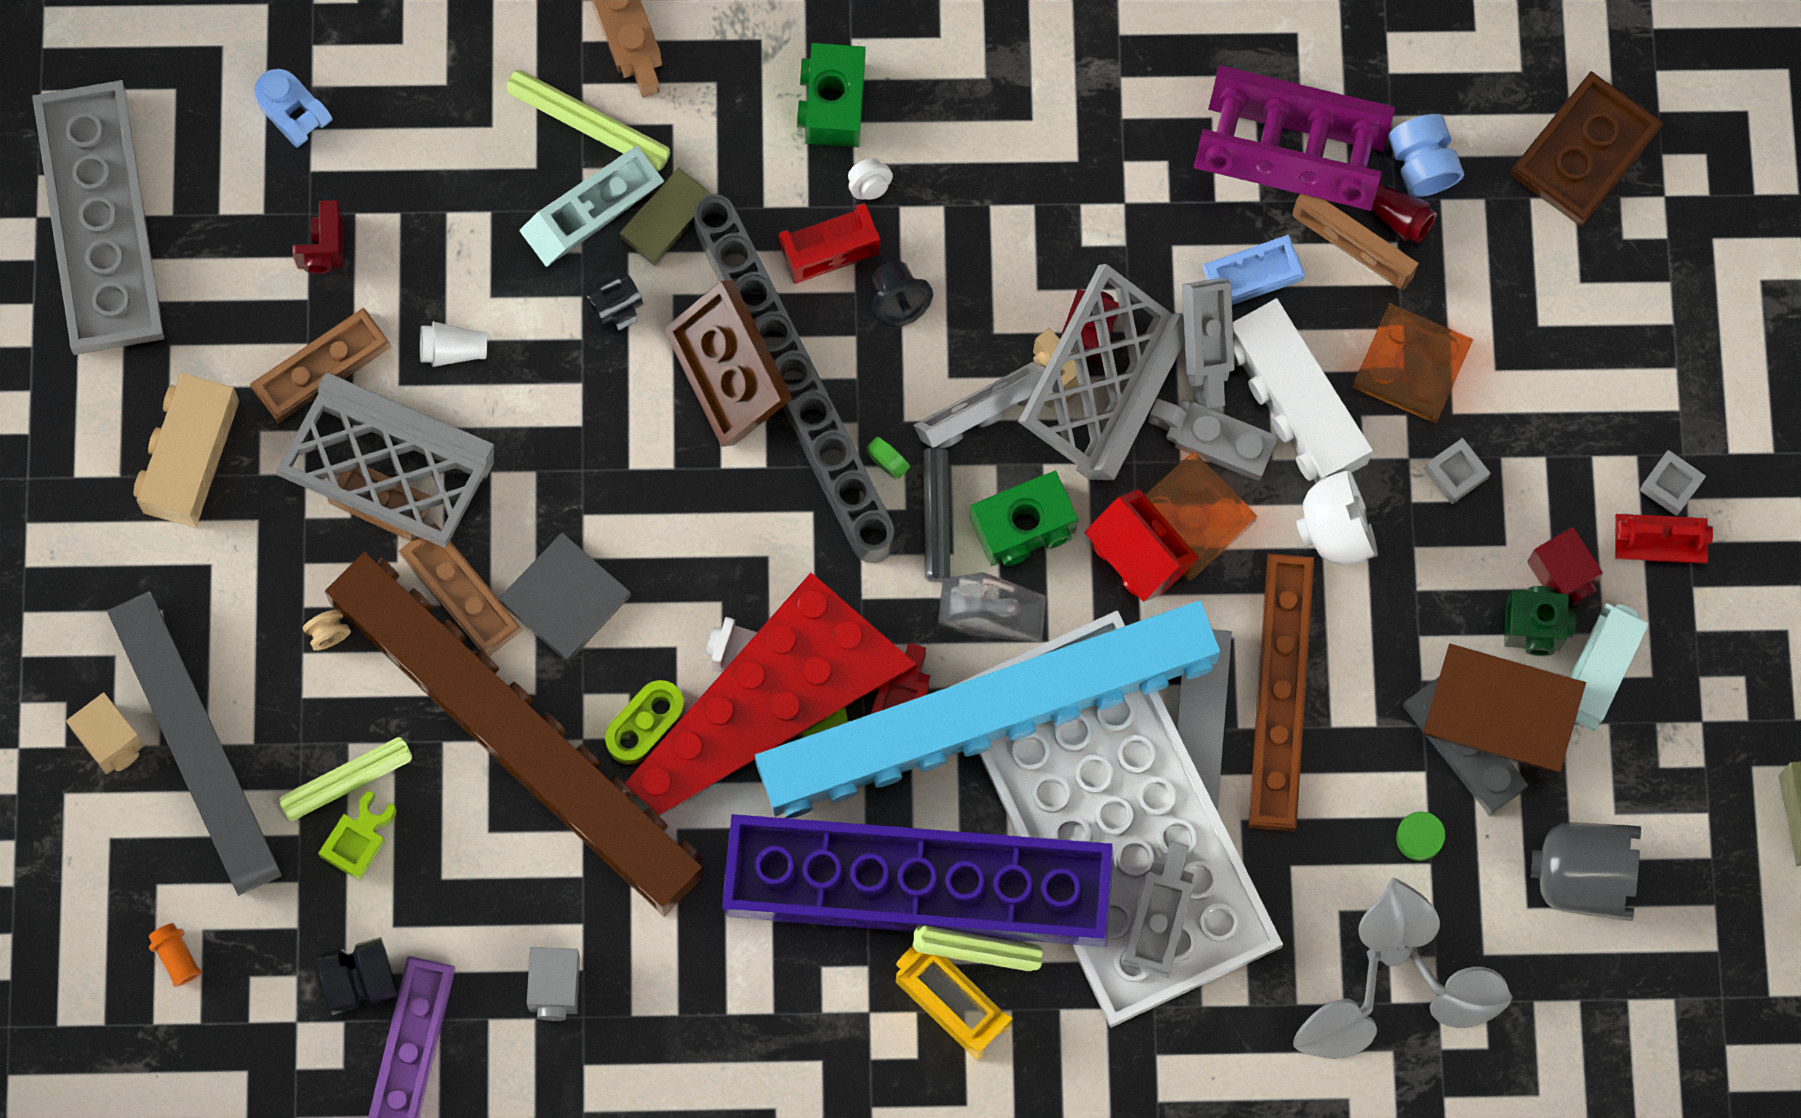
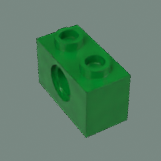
(837, 120)
(1040, 498)

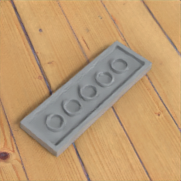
(98, 217)

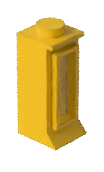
(952, 1000)

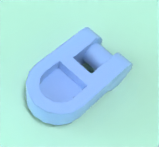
(282, 94)

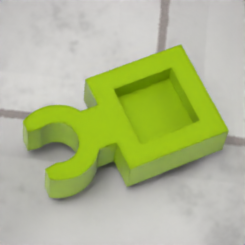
(355, 843)

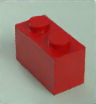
(1140, 545)

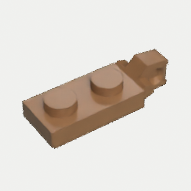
(630, 41)

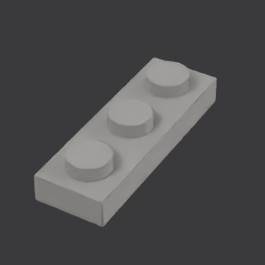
(979, 408)

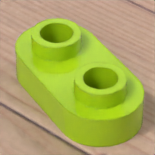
(643, 722)

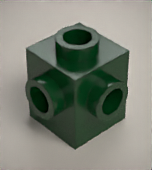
(1538, 620)

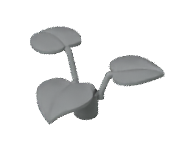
(1393, 931)

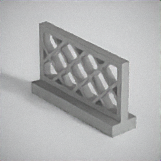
(1130, 399)
(398, 424)

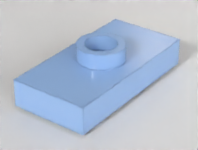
(1258, 269)

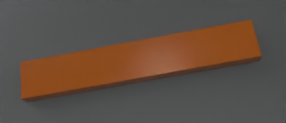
(1281, 692)

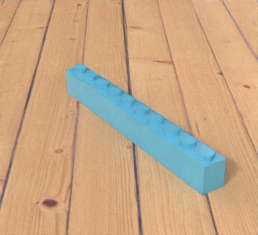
(987, 709)

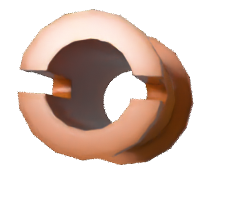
(174, 954)

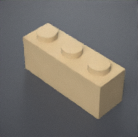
(186, 449)

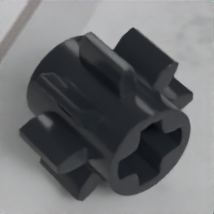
(615, 300)

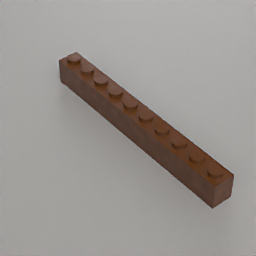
(515, 733)

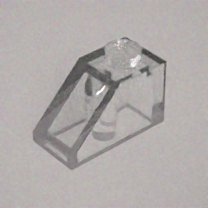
(991, 608)

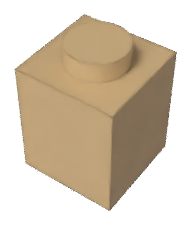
(106, 734)

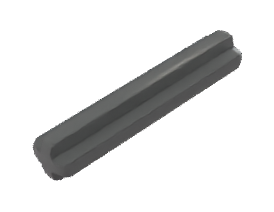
(936, 514)

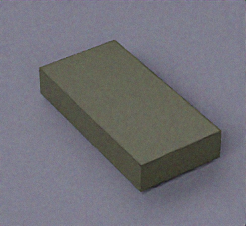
(664, 217)

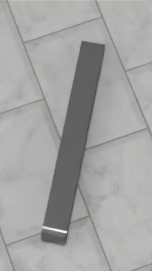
(808, 394)

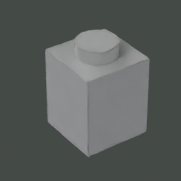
(553, 982)

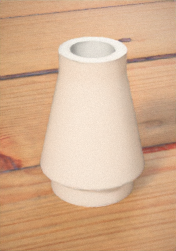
(449, 344)

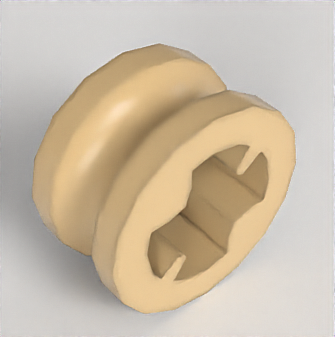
(326, 629)

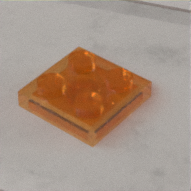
(1412, 363)
(1201, 510)

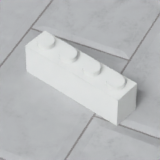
(1297, 394)

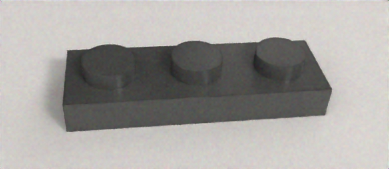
(1486, 776)

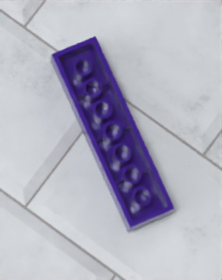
(918, 879)

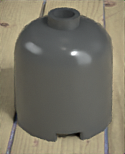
(1588, 869)

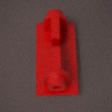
(1662, 538)

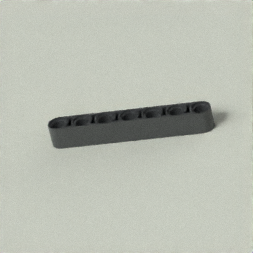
(194, 743)

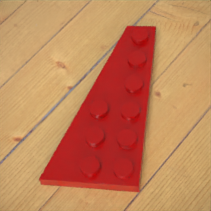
(787, 679)

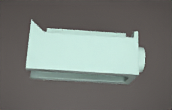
(1606, 660)

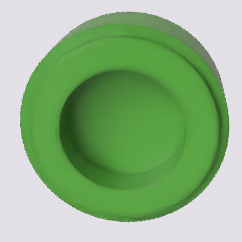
(887, 458)
(1420, 836)

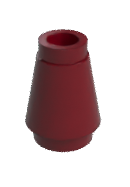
(1404, 213)

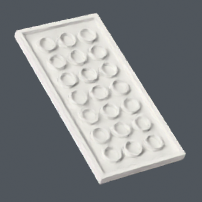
(1133, 784)

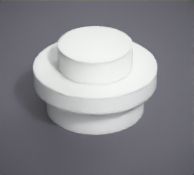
(869, 179)

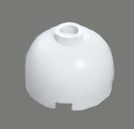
(1337, 521)

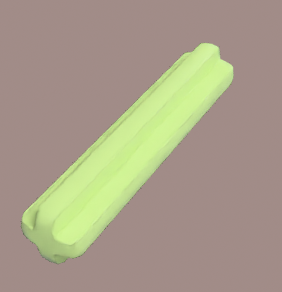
(345, 778)
(977, 948)

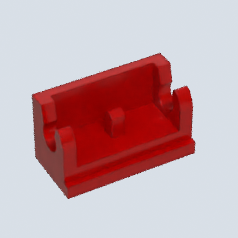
(830, 245)

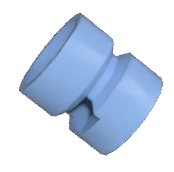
(1427, 160)

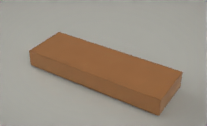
(1355, 240)
(338, 352)
(461, 593)

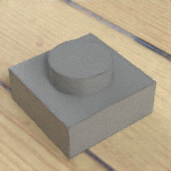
(1457, 471)
(1672, 483)

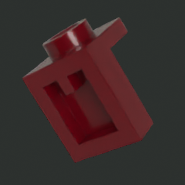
(327, 241)

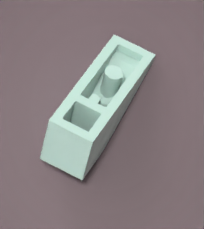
(590, 205)

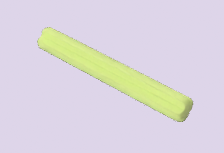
(585, 118)

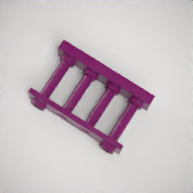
(1300, 109)

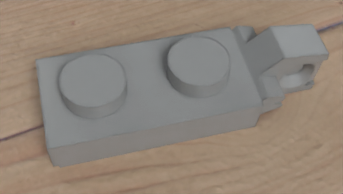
(1208, 339)
(1215, 436)
(1160, 914)

